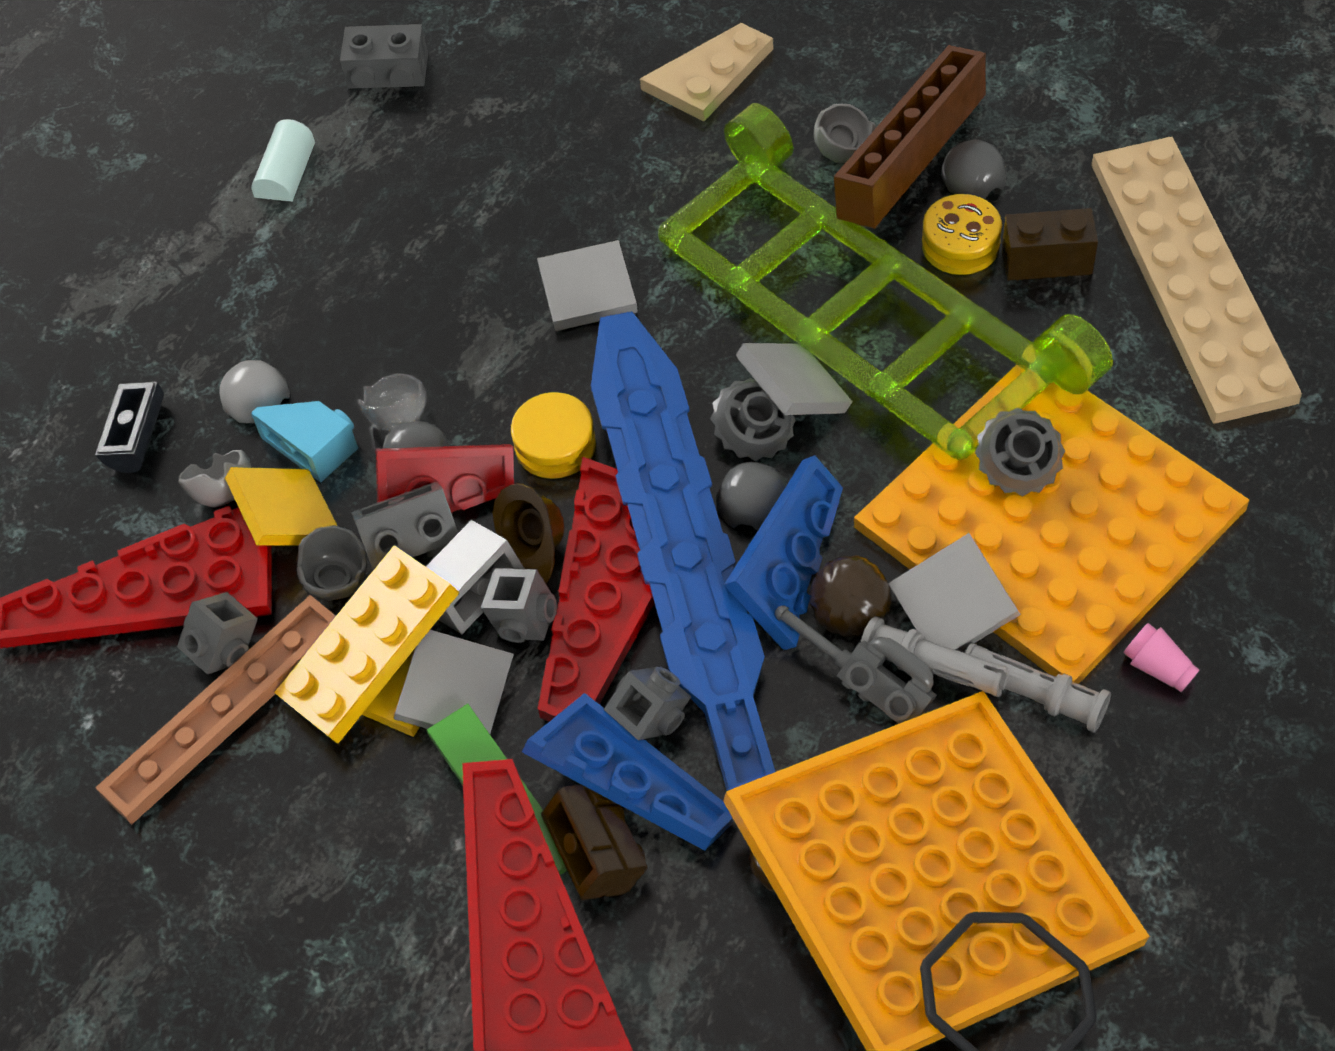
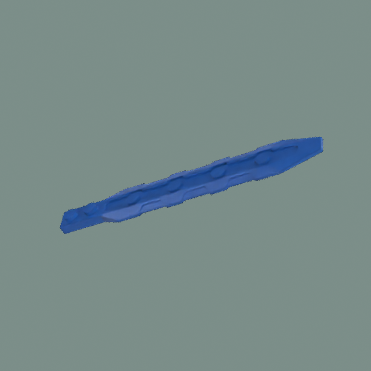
(681, 543)

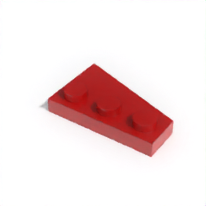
(464, 472)

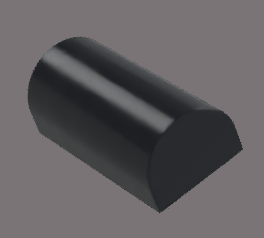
(130, 426)

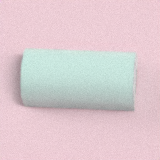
(283, 161)

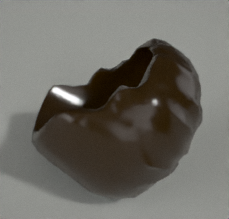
(849, 595)

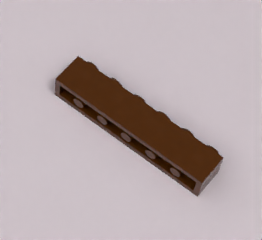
(910, 136)

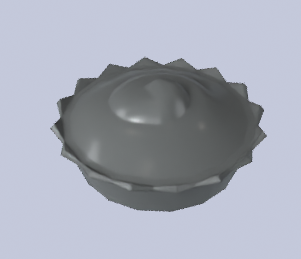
(750, 421)
(1020, 451)

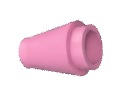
(1161, 658)

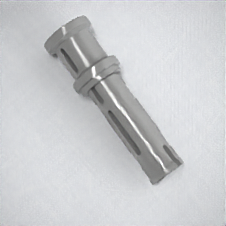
(944, 660)
(1055, 693)

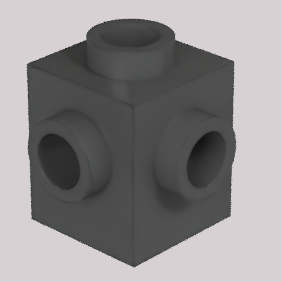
(519, 604)
(216, 632)
(648, 703)

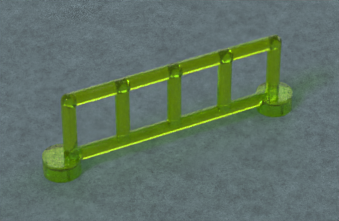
(1065, 353)

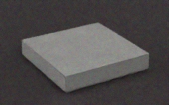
(586, 285)
(793, 379)
(955, 596)
(450, 674)

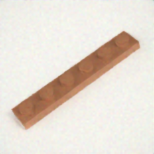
(213, 713)

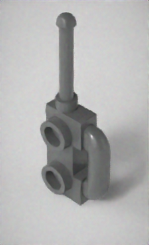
(865, 674)

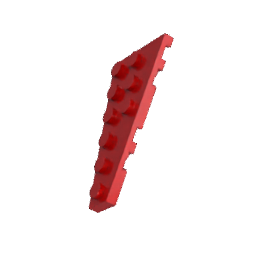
(145, 585)
(599, 595)
(528, 952)

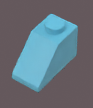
(308, 435)

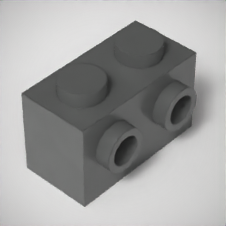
(384, 56)
(411, 521)

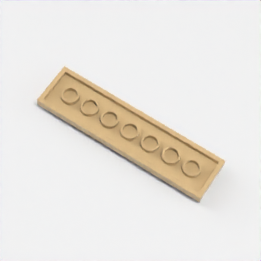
(1195, 281)

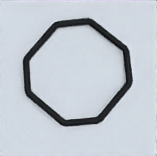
(1040, 932)

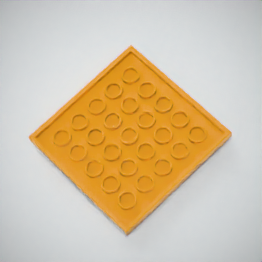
(1081, 552)
(906, 837)

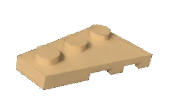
(709, 72)

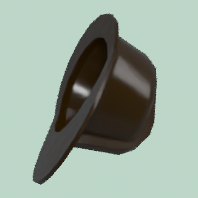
(530, 526)

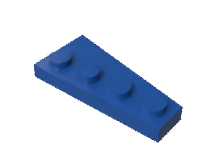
(787, 551)
(631, 772)

